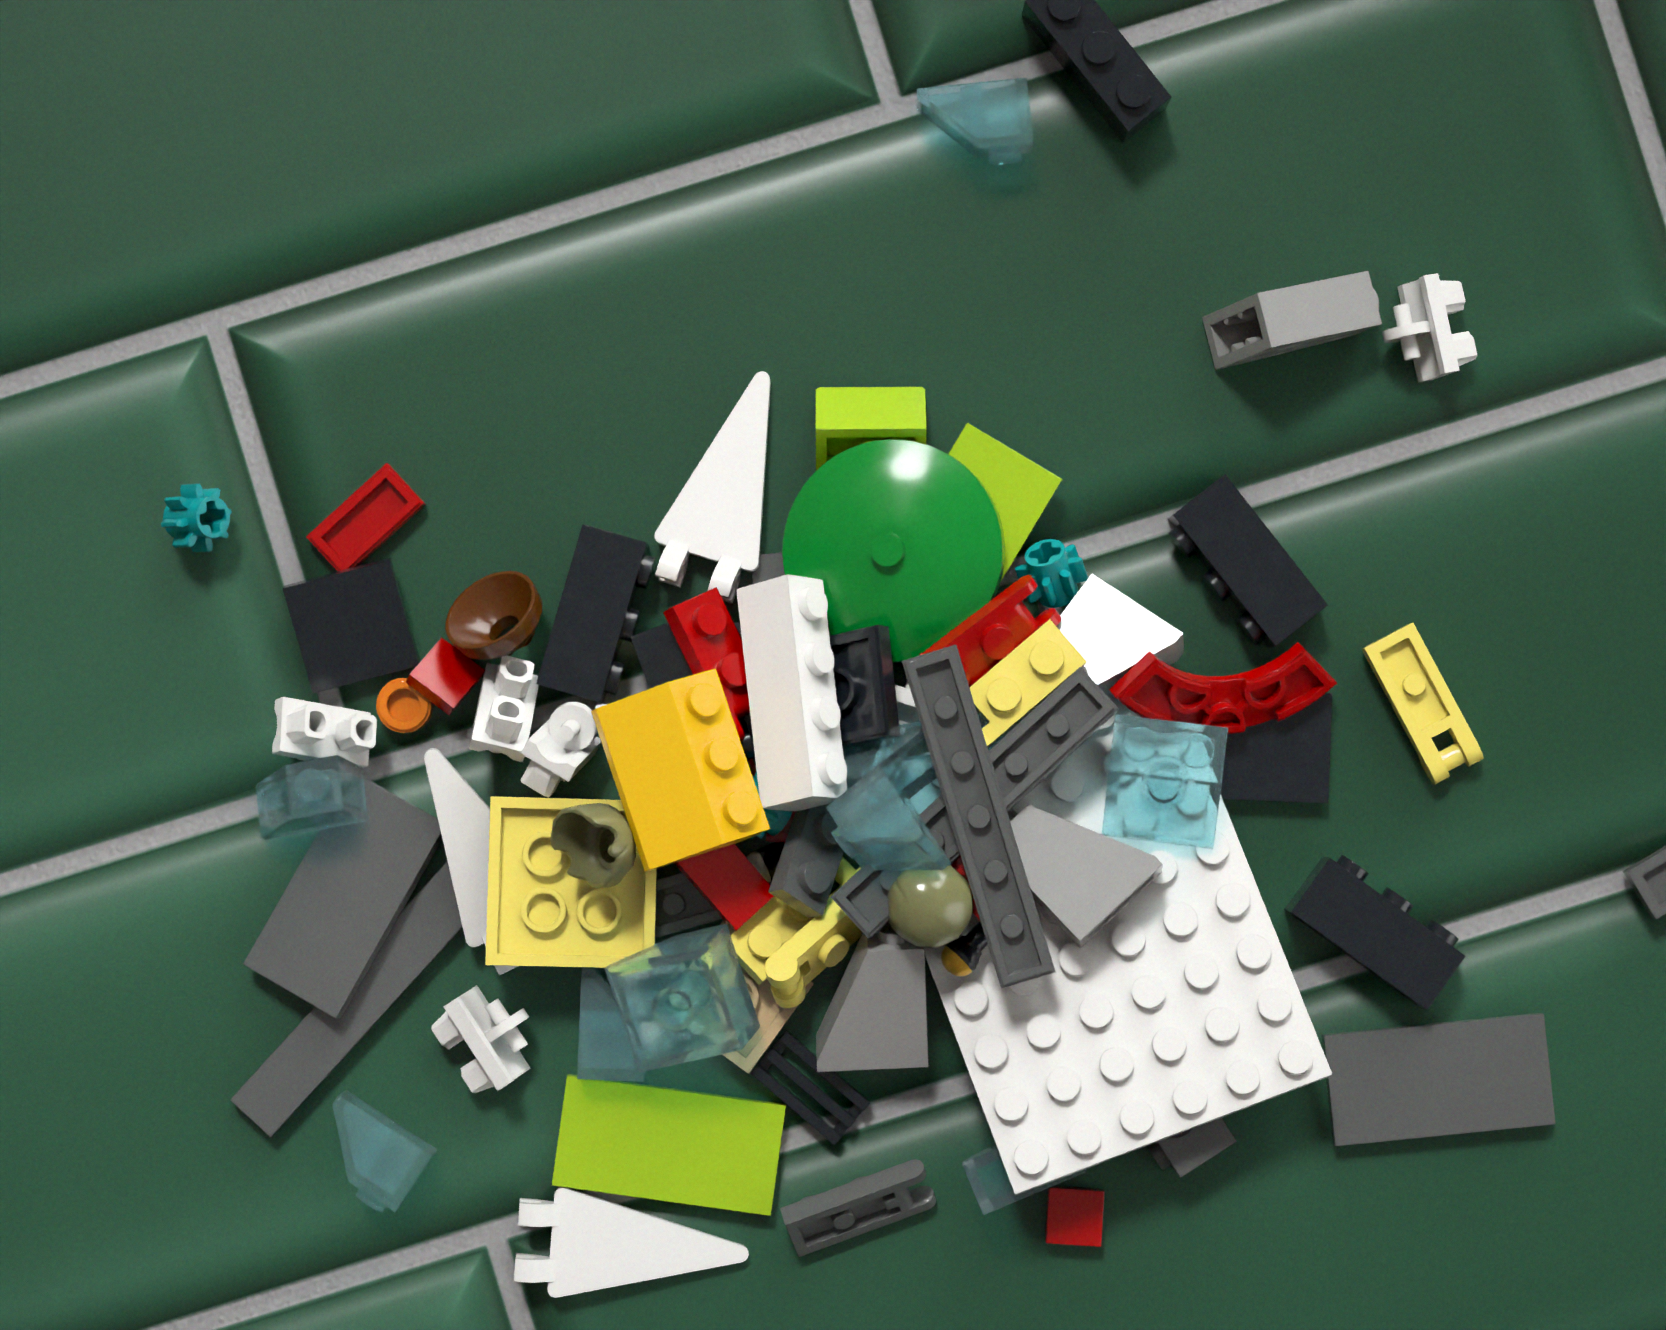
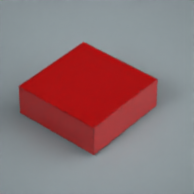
(445, 676)
(1074, 1216)

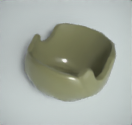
(596, 843)
(930, 906)

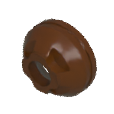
(488, 609)

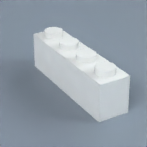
(792, 693)

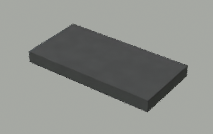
(345, 901)
(1438, 1079)

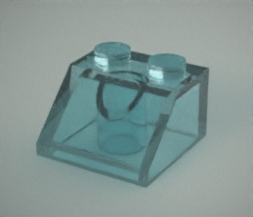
(1164, 781)
(684, 999)

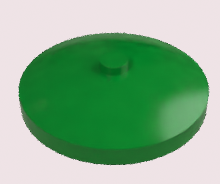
(897, 541)

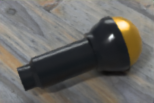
(963, 954)

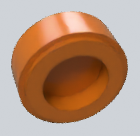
(403, 707)

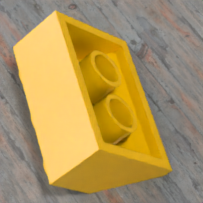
(680, 770)

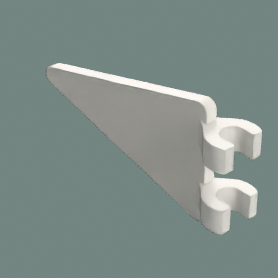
(723, 499)
(465, 836)
(612, 1245)

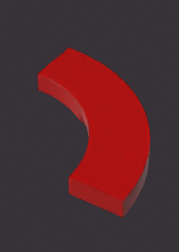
(1228, 701)

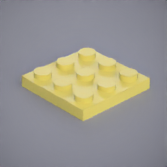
(542, 912)

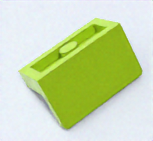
(865, 415)

